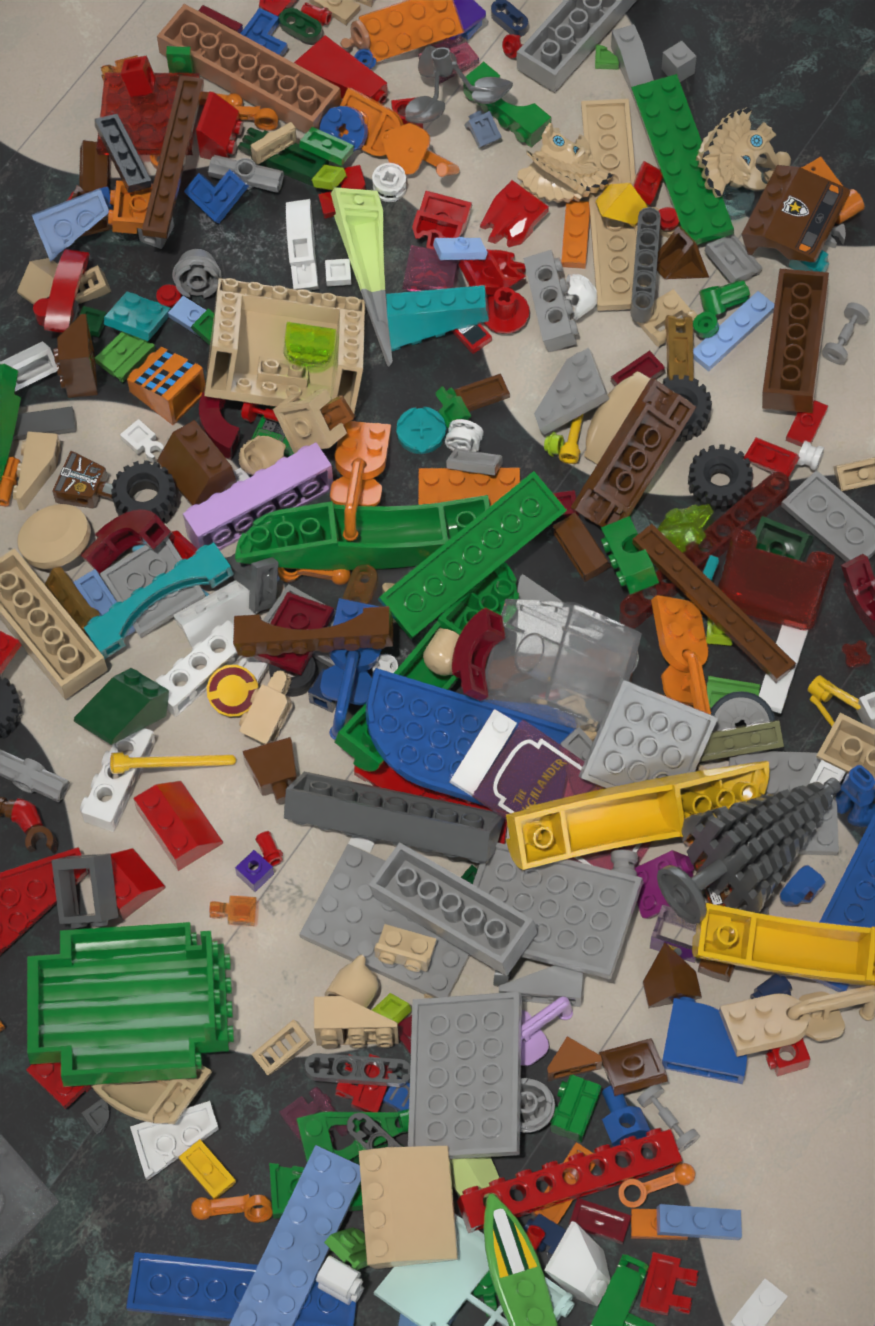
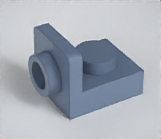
(483, 128)

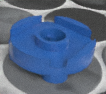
(354, 123)

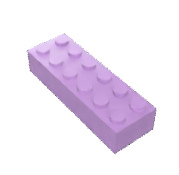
(285, 485)

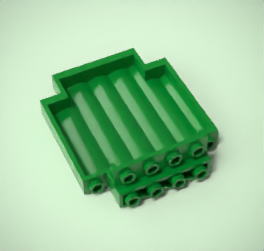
(129, 1004)

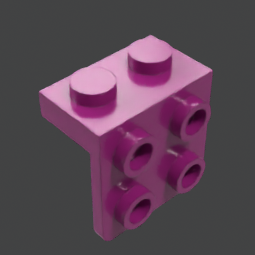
(650, 895)

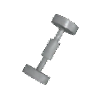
(856, 314)
(650, 1096)

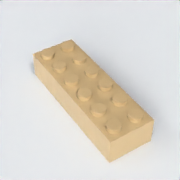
(46, 628)

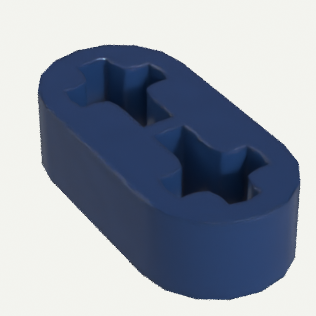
(507, 20)

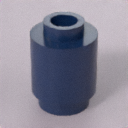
(773, 985)

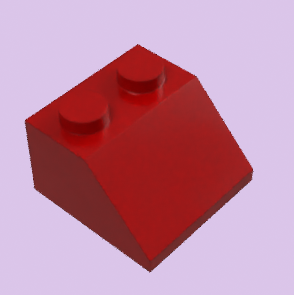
(218, 128)
(133, 882)

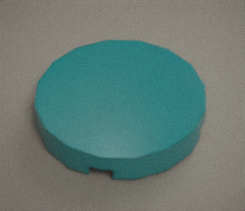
(421, 430)

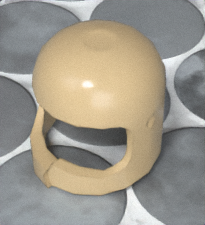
(440, 652)

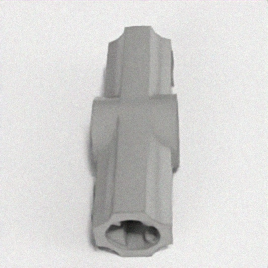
(258, 176)
(32, 776)

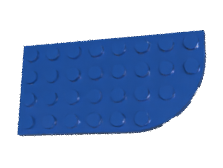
(429, 729)

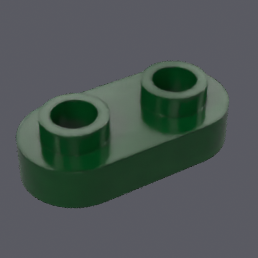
(302, 25)

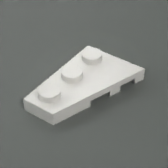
(163, 1142)

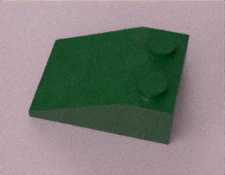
(782, 539)
(124, 706)

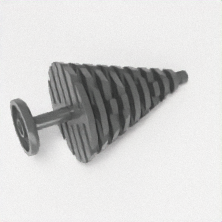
(745, 848)

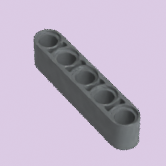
(645, 255)

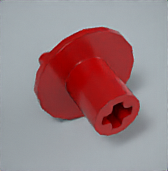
(507, 311)

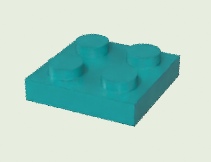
(137, 316)

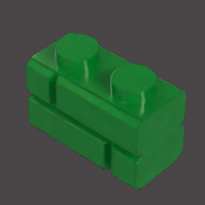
(575, 1108)

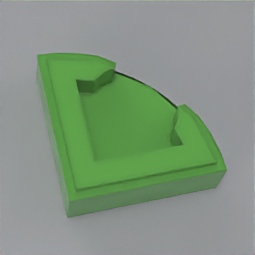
(605, 59)

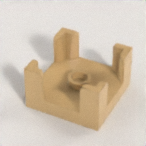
(304, 422)

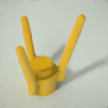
(824, 690)

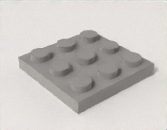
(138, 571)

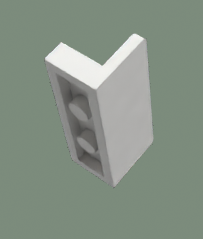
(215, 609)

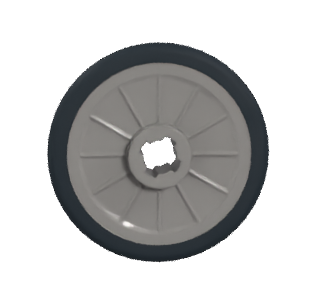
(738, 707)

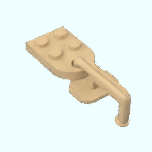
(784, 1020)

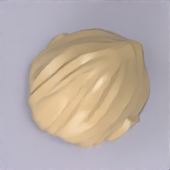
(260, 453)

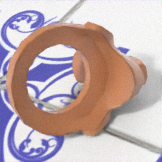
(359, 36)

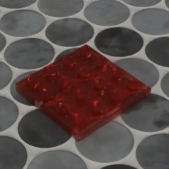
(142, 116)

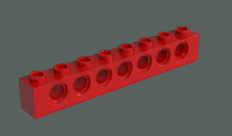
(659, 1142)

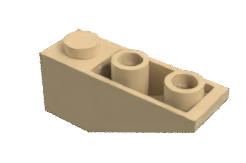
(39, 462)

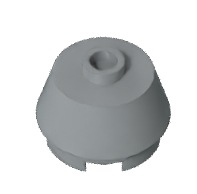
(196, 273)
(535, 1105)

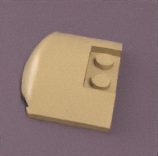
(612, 414)
(153, 1100)

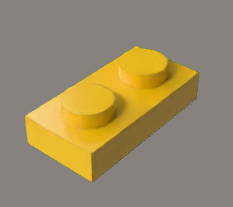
(207, 1169)

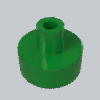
(706, 324)

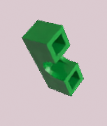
(634, 567)

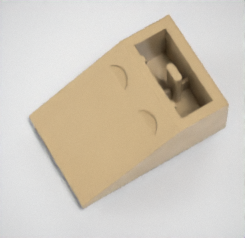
(348, 1023)

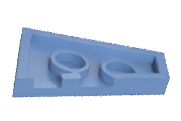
(68, 220)

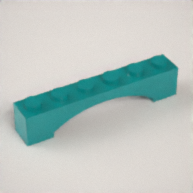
(203, 568)

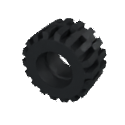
(145, 477)

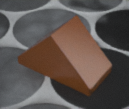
(573, 1060)

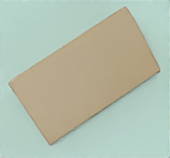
(855, 474)

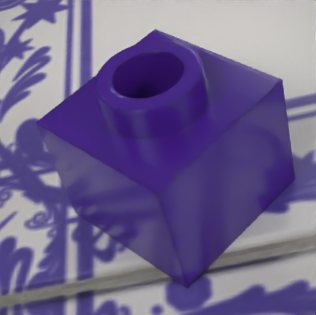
(254, 878)

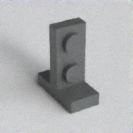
(259, 579)

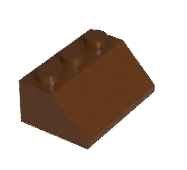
(76, 360)
(196, 464)

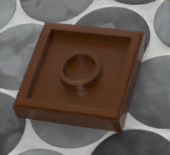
(633, 1066)

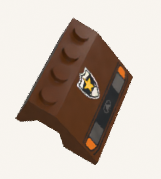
(795, 214)

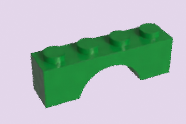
(524, 121)

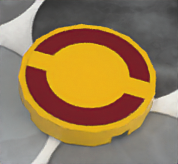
(231, 690)

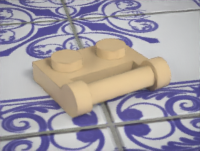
(665, 305)

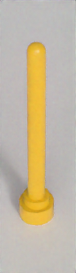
(570, 450)
(121, 762)

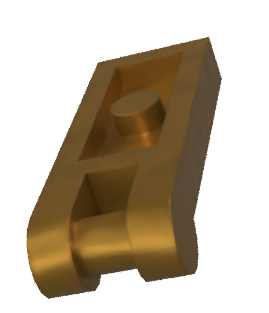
(679, 347)
(70, 598)

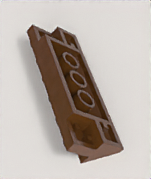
(633, 455)

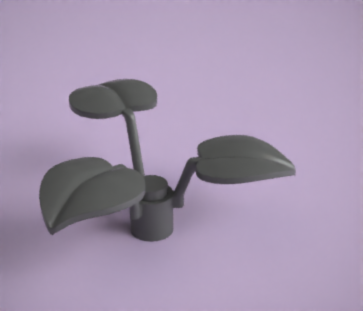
(441, 63)

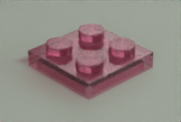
(427, 271)

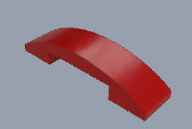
(65, 289)

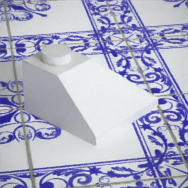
(580, 1266)

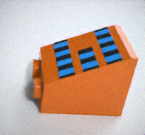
(168, 384)

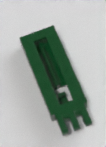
(293, 161)

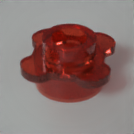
(851, 659)

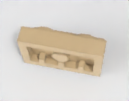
(405, 948)

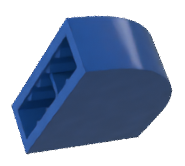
(700, 1043)

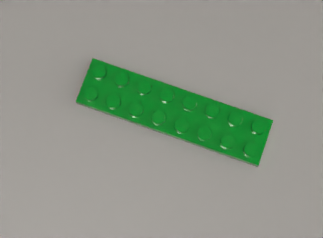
(675, 148)
(472, 554)

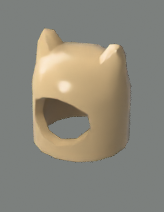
(355, 983)

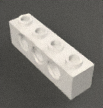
(197, 680)
(108, 813)

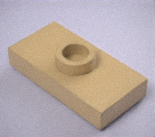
(341, 9)
(273, 143)

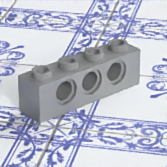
(539, 268)

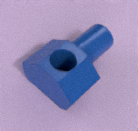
(622, 1113)

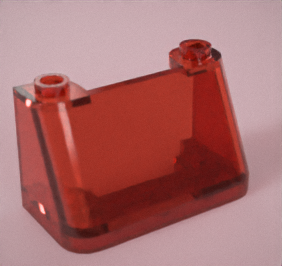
(773, 584)

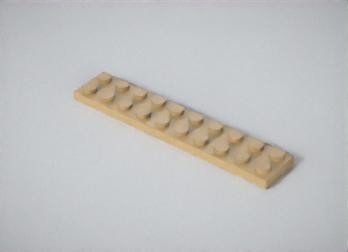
(613, 242)

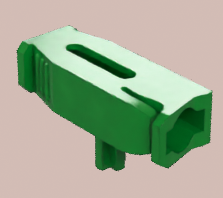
(621, 1296)

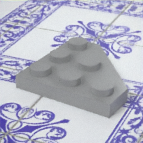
(572, 393)

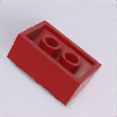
(177, 823)

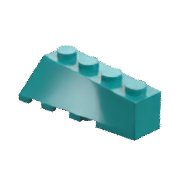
(434, 312)

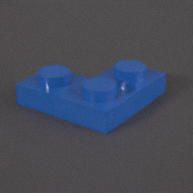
(260, 30)
(217, 199)

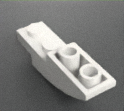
(301, 245)

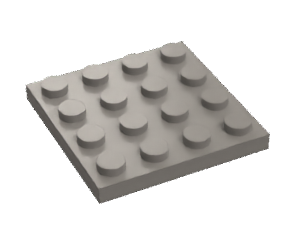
(646, 738)
(794, 770)

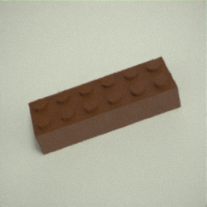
(795, 340)

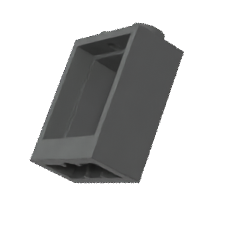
(102, 889)

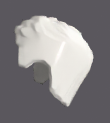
(581, 294)

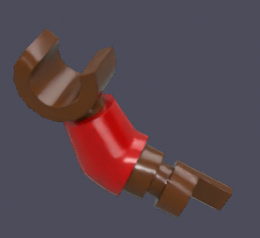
(28, 819)

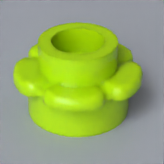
(553, 444)

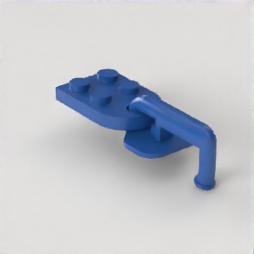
(348, 678)

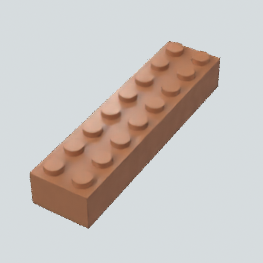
(250, 69)

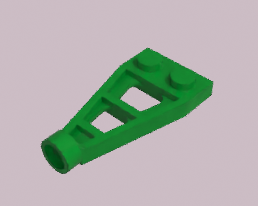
(315, 1130)

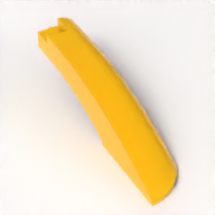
(627, 813)
(787, 945)

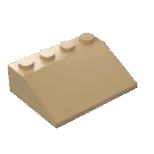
(407, 1206)

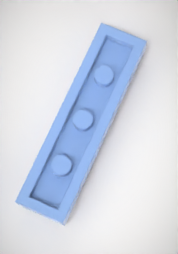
(733, 331)

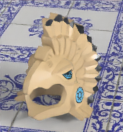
(733, 152)
(563, 169)

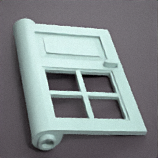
(436, 1290)

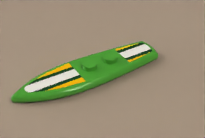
(515, 1269)

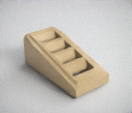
(94, 291)
(297, 1048)

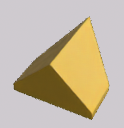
(621, 203)

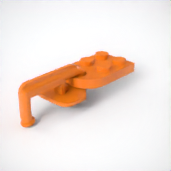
(403, 144)
(359, 458)
(684, 648)

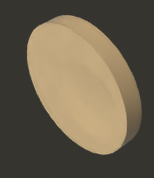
(54, 536)

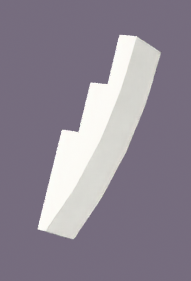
(791, 642)

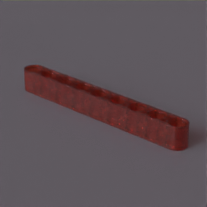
(713, 541)

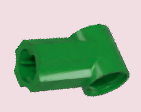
(718, 298)

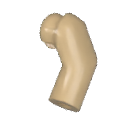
(783, 159)

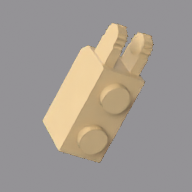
(268, 709)

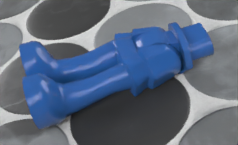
(857, 793)

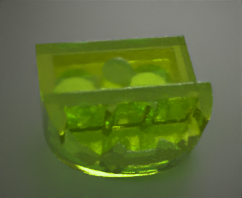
(308, 345)
(685, 525)

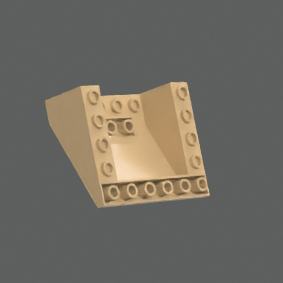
(249, 336)

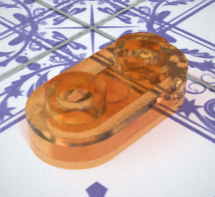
(361, 591)

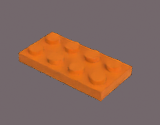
(410, 26)
(447, 484)

